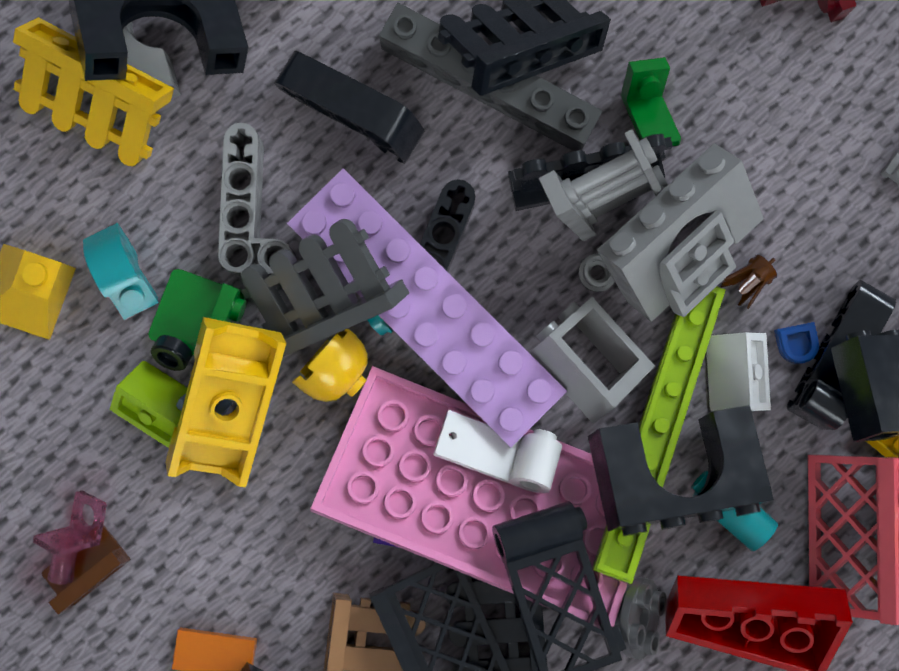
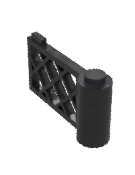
(545, 537)

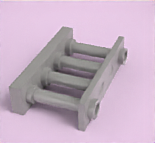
(604, 188)

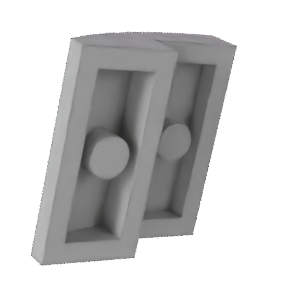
(697, 264)

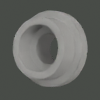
(586, 278)

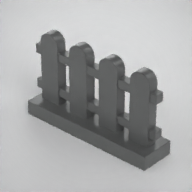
(337, 292)

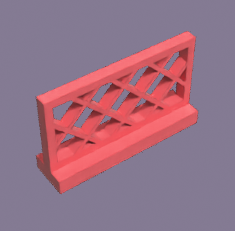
(886, 528)

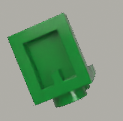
(644, 100)

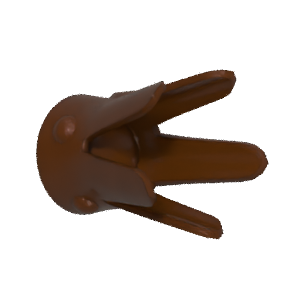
(758, 274)

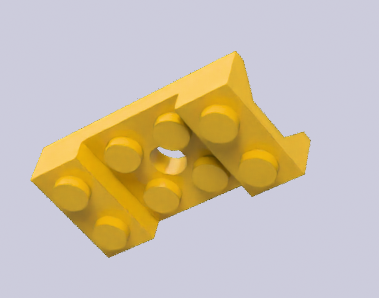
(234, 365)

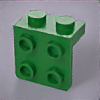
(188, 301)

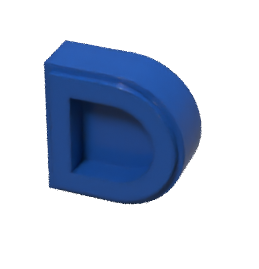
(798, 343)

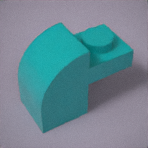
(117, 271)

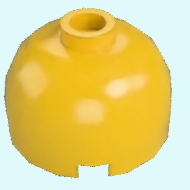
(335, 368)

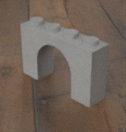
(708, 185)

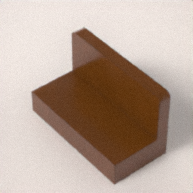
(91, 569)

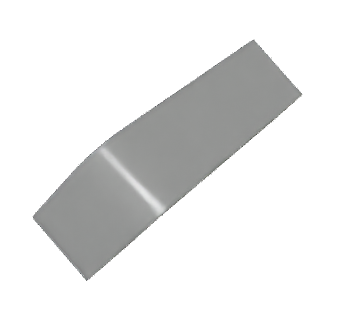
(246, 200)

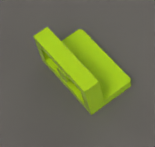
(149, 401)

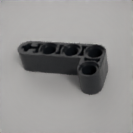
(351, 104)
(445, 253)
(819, 391)

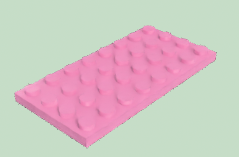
(401, 493)

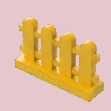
(56, 52)

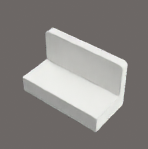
(738, 371)

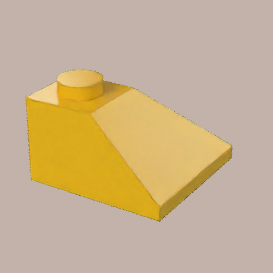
(32, 290)

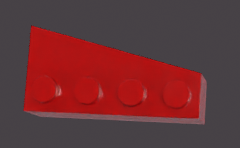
(760, 620)

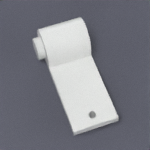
(476, 446)

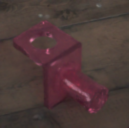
(67, 541)

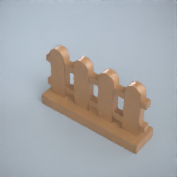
(361, 619)

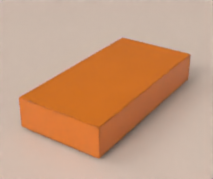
(212, 651)

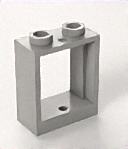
(572, 373)

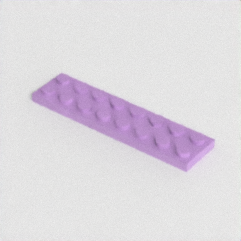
(439, 315)

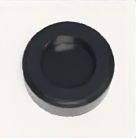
(171, 353)

